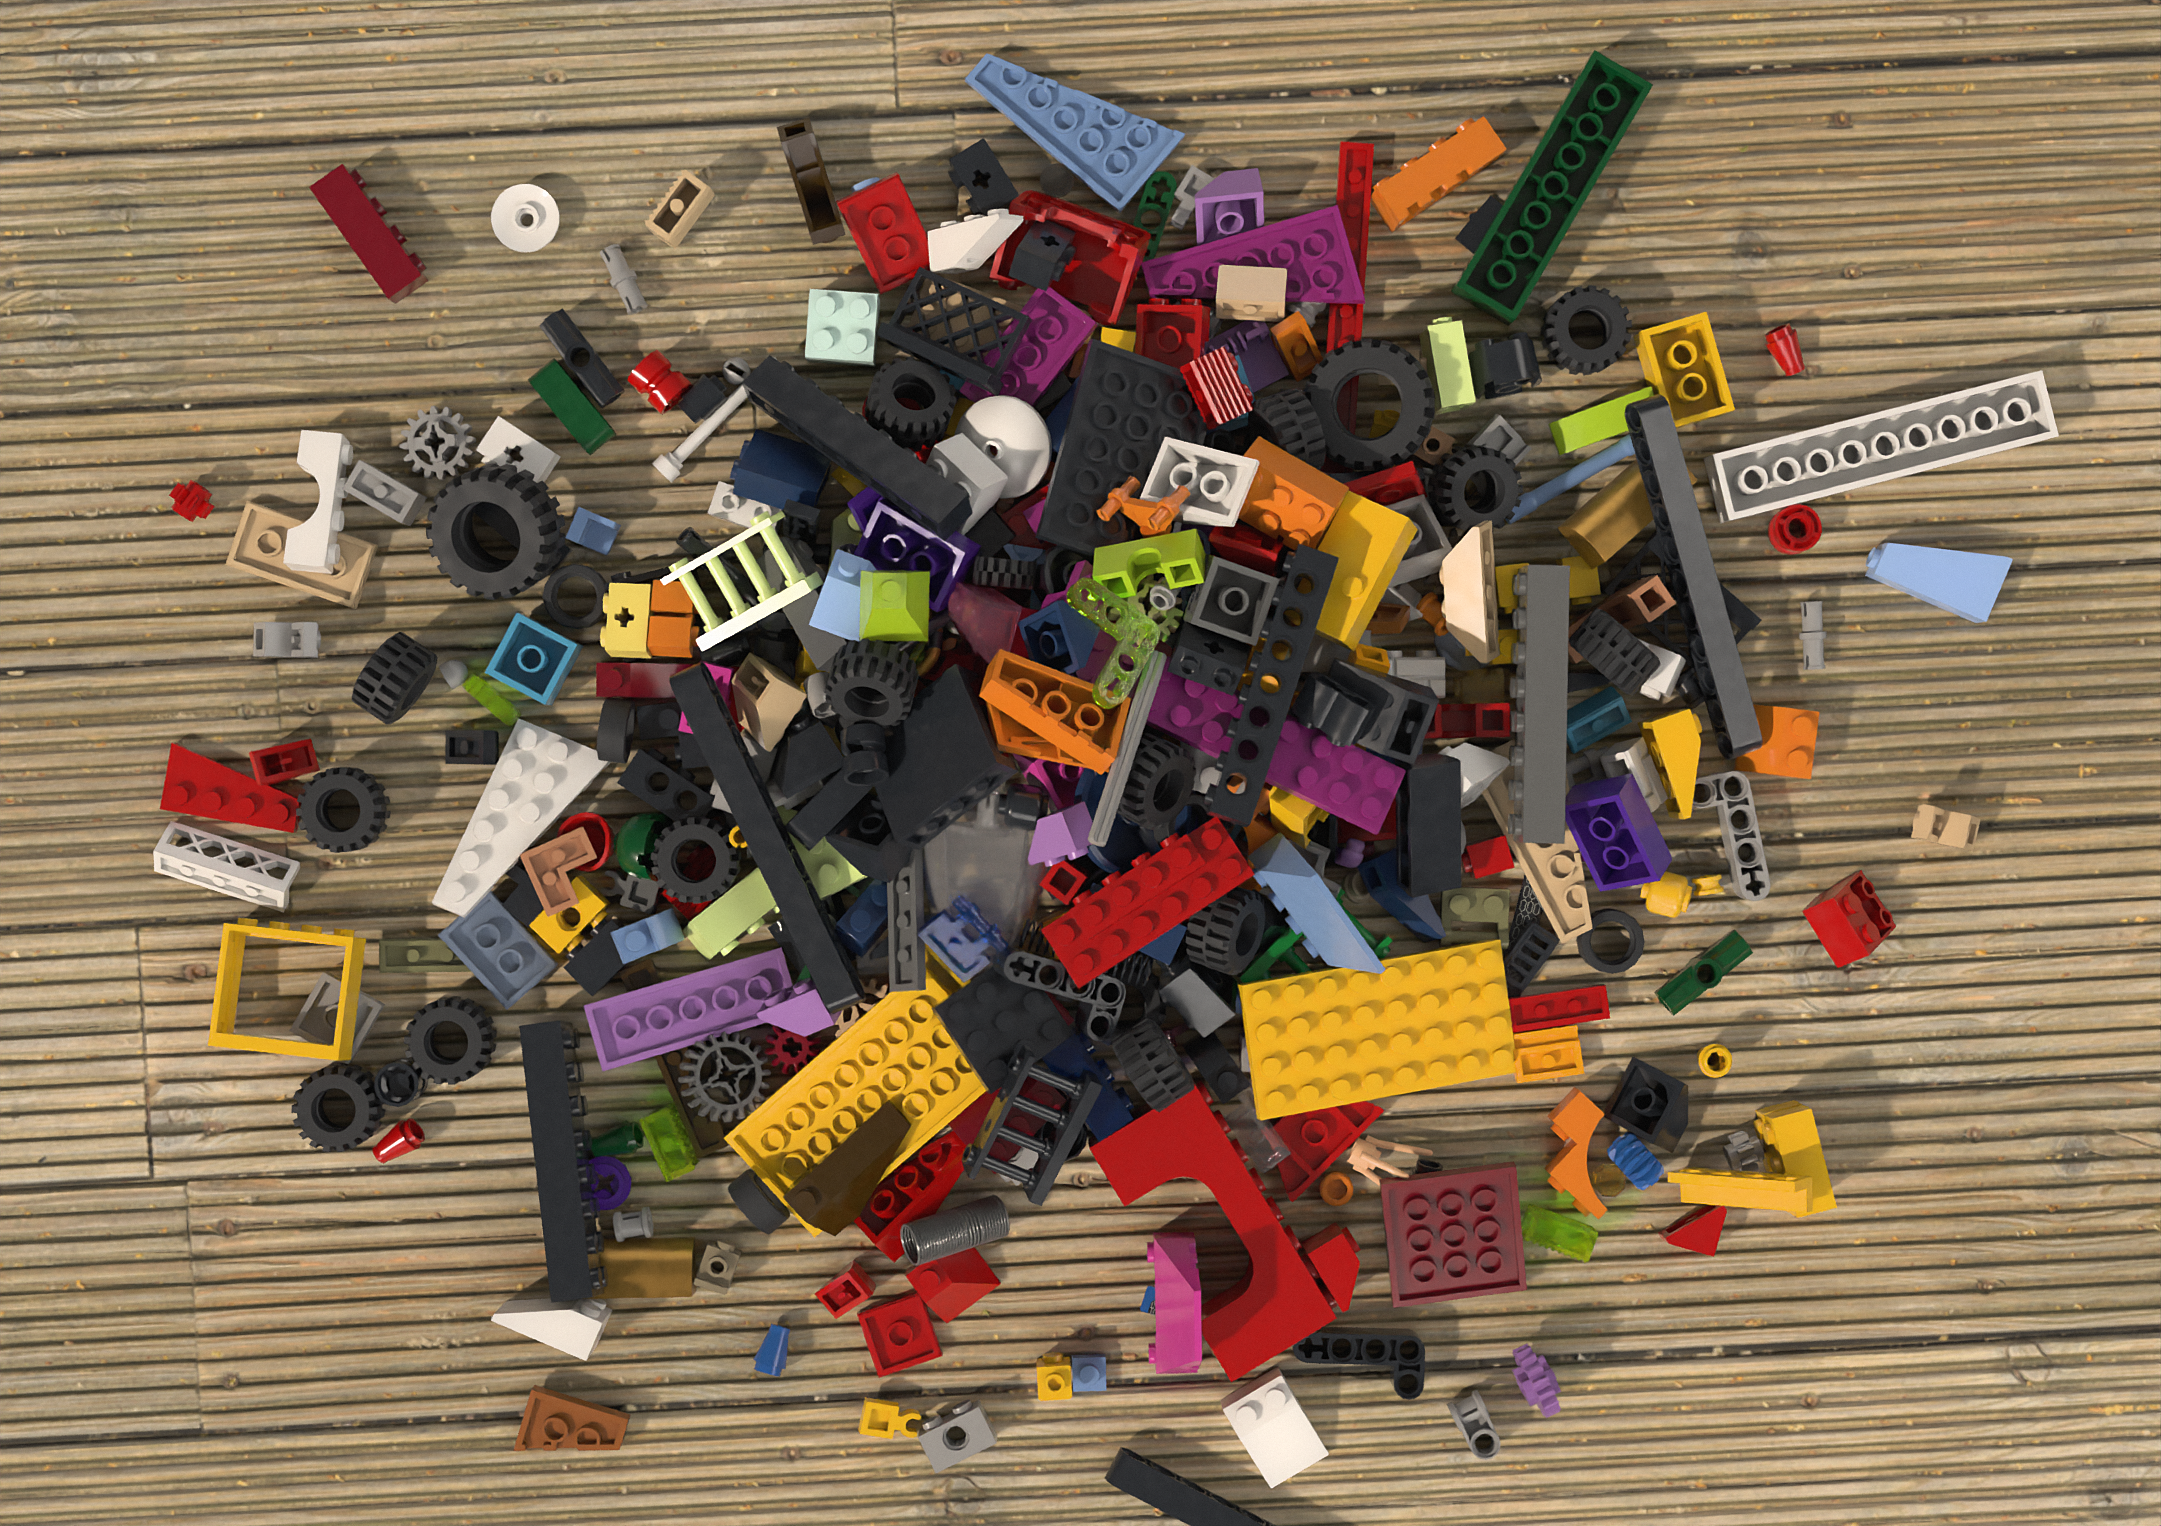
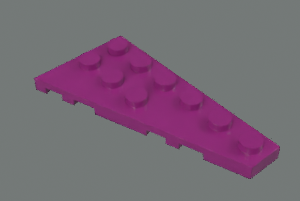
(1308, 246)

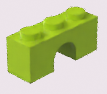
(1126, 564)

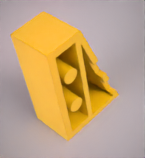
(1295, 816)

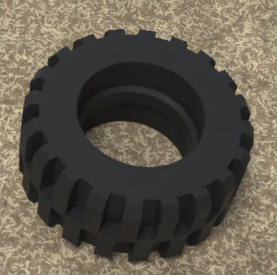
(1416, 400)
(463, 555)

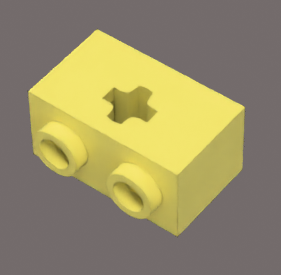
(618, 603)

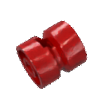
(655, 377)

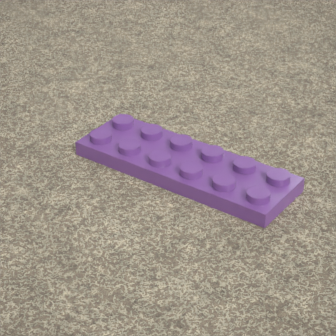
(685, 1009)

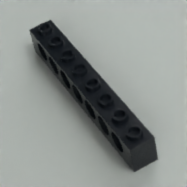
(1319, 570)

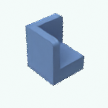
(593, 531)

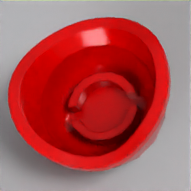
(599, 834)

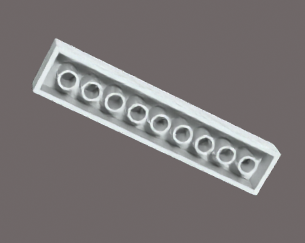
(1881, 446)

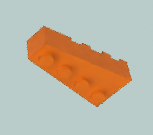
(1436, 173)
(1056, 708)

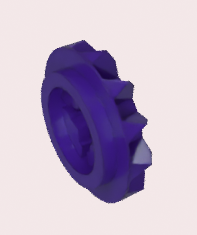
(621, 1182)

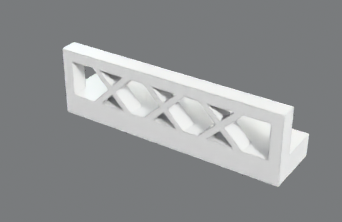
(216, 874)

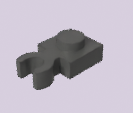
(635, 892)

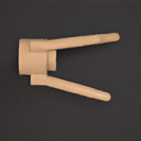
(1365, 1156)

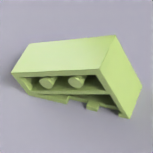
(731, 915)

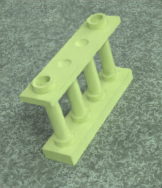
(769, 597)

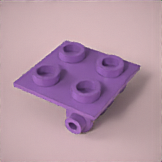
(1255, 350)

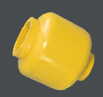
(1667, 896)

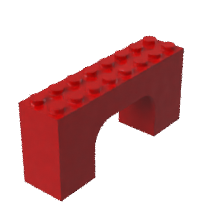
(1278, 1294)

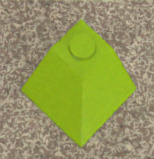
(894, 605)

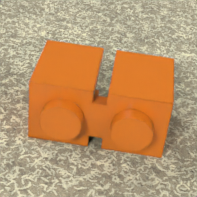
(672, 626)

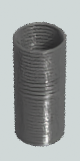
(947, 1232)

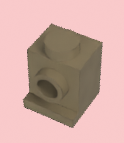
(714, 1280)

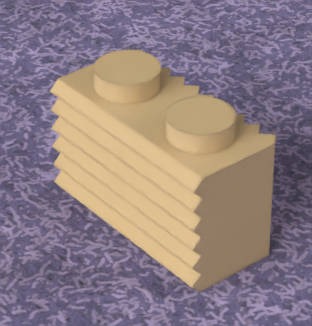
(679, 209)

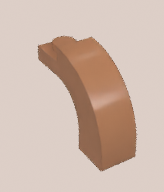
(1629, 606)

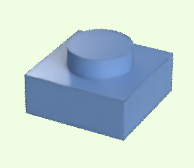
(1089, 1372)

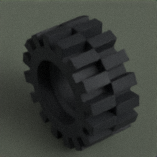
(1004, 572)

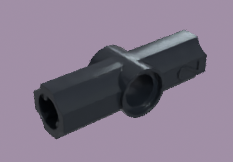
(570, 341)

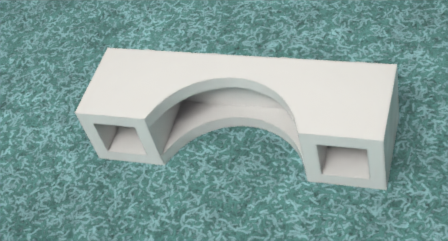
(313, 543)

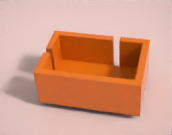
(1290, 497)

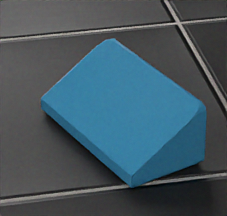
(1595, 719)

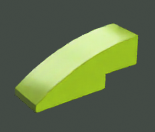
(1594, 423)

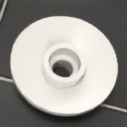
(517, 203)

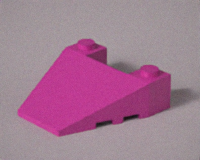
(1176, 1303)

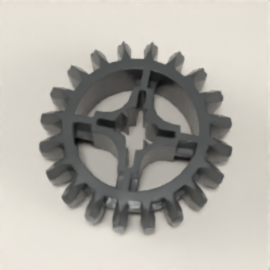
(730, 1089)

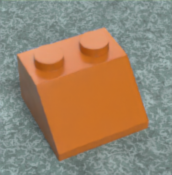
(1786, 744)

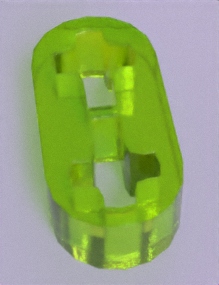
(491, 699)

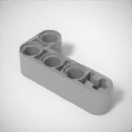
(1734, 837)

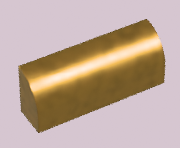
(1610, 517)
(649, 1268)

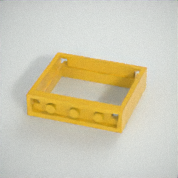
(228, 985)

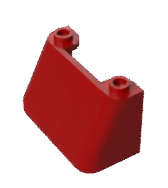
(1104, 260)

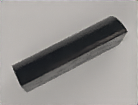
(1429, 825)

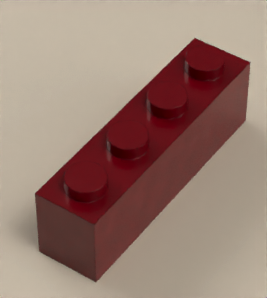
(369, 234)

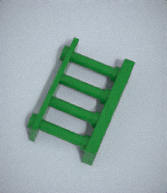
(1284, 951)

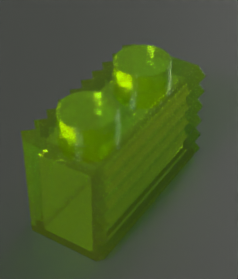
(669, 1142)
(1558, 1233)

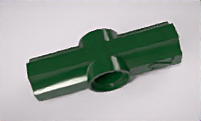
(1721, 960)

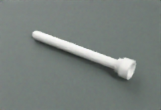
(671, 463)

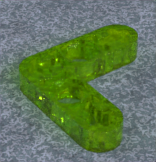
(1125, 632)

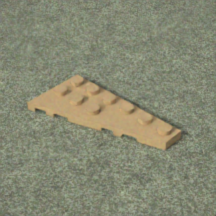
(1550, 867)

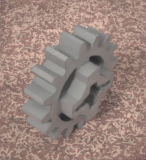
(423, 444)

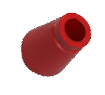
(1785, 348)
(400, 1140)

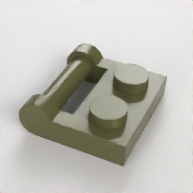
(1475, 905)

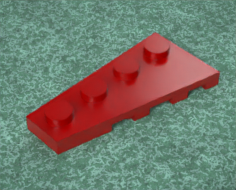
(214, 791)

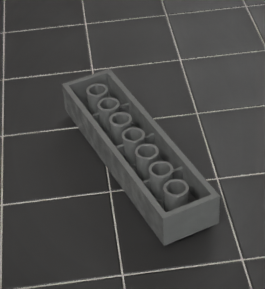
(1540, 704)

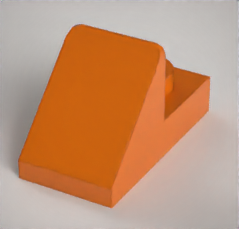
(1296, 345)

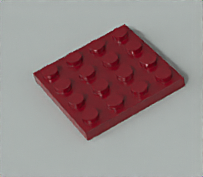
(1453, 1234)

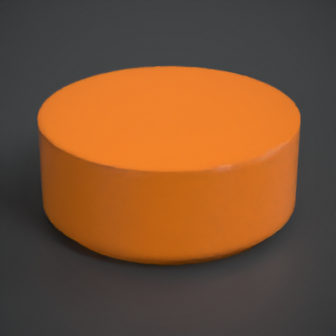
(1336, 1188)

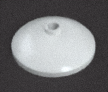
(1018, 435)

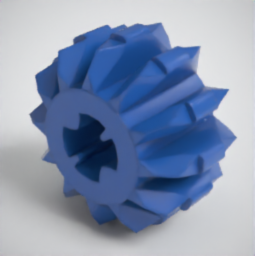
(1635, 1160)

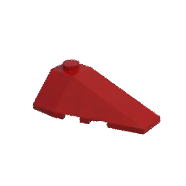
(911, 1193)

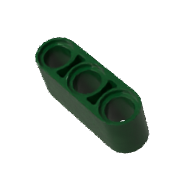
(572, 406)

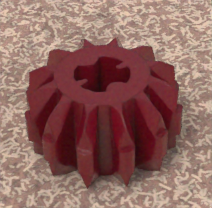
(788, 1055)

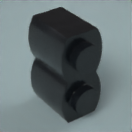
(1332, 709)

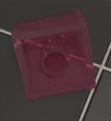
(983, 619)

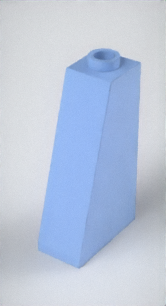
(1945, 578)

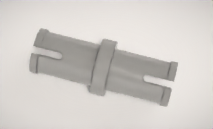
(623, 279)
(1812, 635)

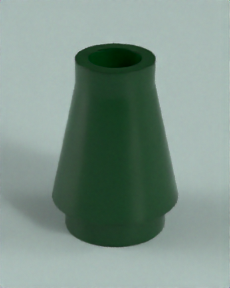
(621, 1139)

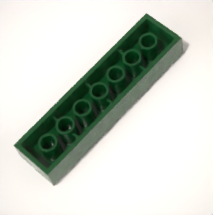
(1551, 188)

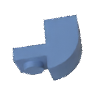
(647, 935)

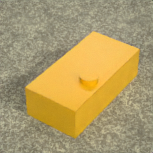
(1369, 550)

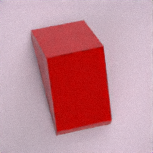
(284, 762)
(1698, 1230)
(846, 1290)

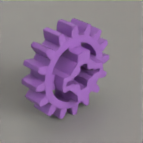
(1536, 1380)

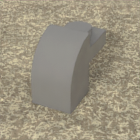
(286, 639)

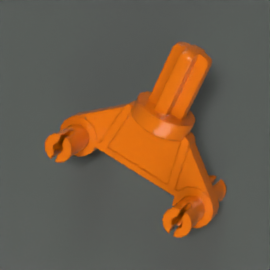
(1152, 517)

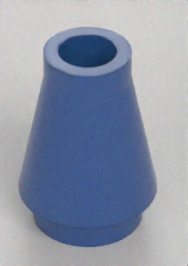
(773, 1351)

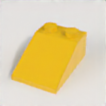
(1675, 752)

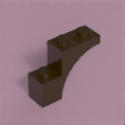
(811, 181)

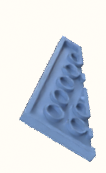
(1091, 137)

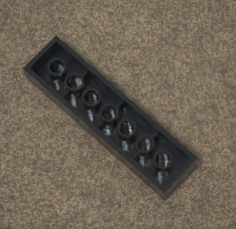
(563, 1160)

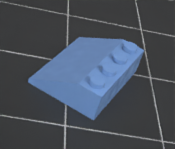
(1311, 907)

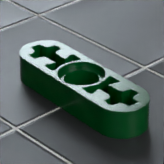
(1167, 198)

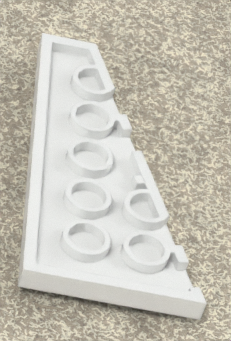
(523, 799)

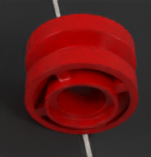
(1808, 522)

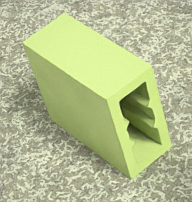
(1448, 365)

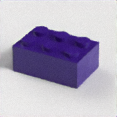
(902, 544)
(1616, 832)

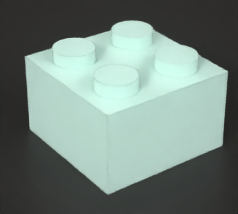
(842, 327)

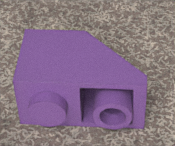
(1060, 835)
(798, 1009)

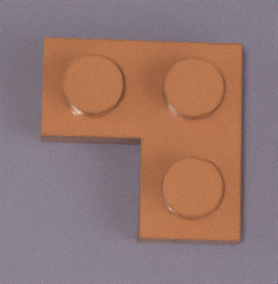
(548, 868)

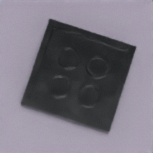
(994, 1019)

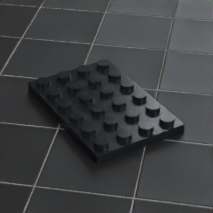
(1112, 433)

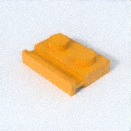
(1547, 1053)

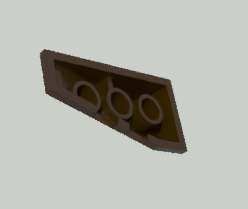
(844, 1178)

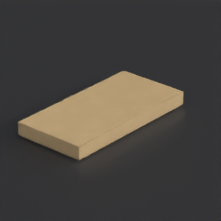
(261, 551)

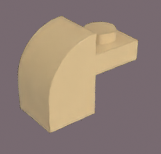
(1945, 827)

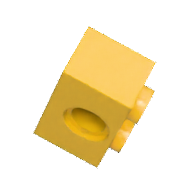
(558, 932)

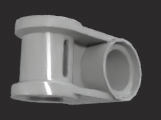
(815, 688)
(1473, 1420)

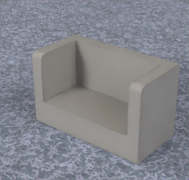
(384, 493)

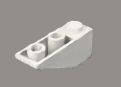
(968, 244)

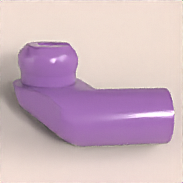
(1352, 854)

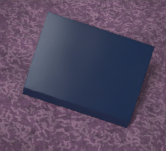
(1059, 637)

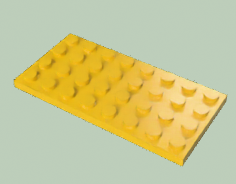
(1372, 1035)
(886, 1055)

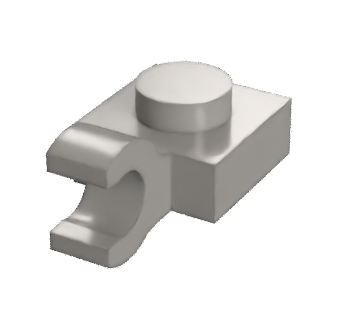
(1191, 184)

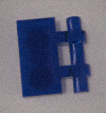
(953, 943)

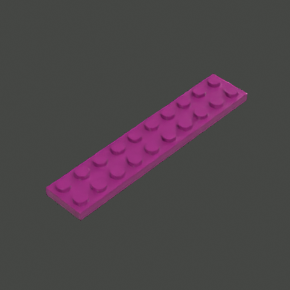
(1304, 762)

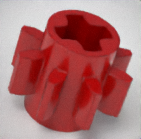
(191, 500)

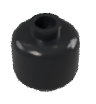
(1023, 805)

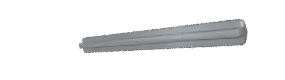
(1127, 749)

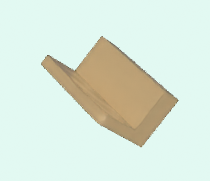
(1251, 293)

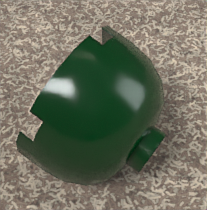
(636, 842)

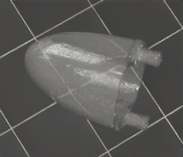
(986, 866)

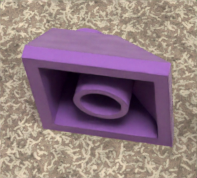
(1229, 206)

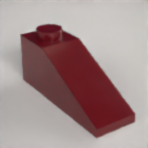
(636, 679)

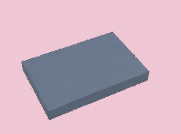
(498, 950)

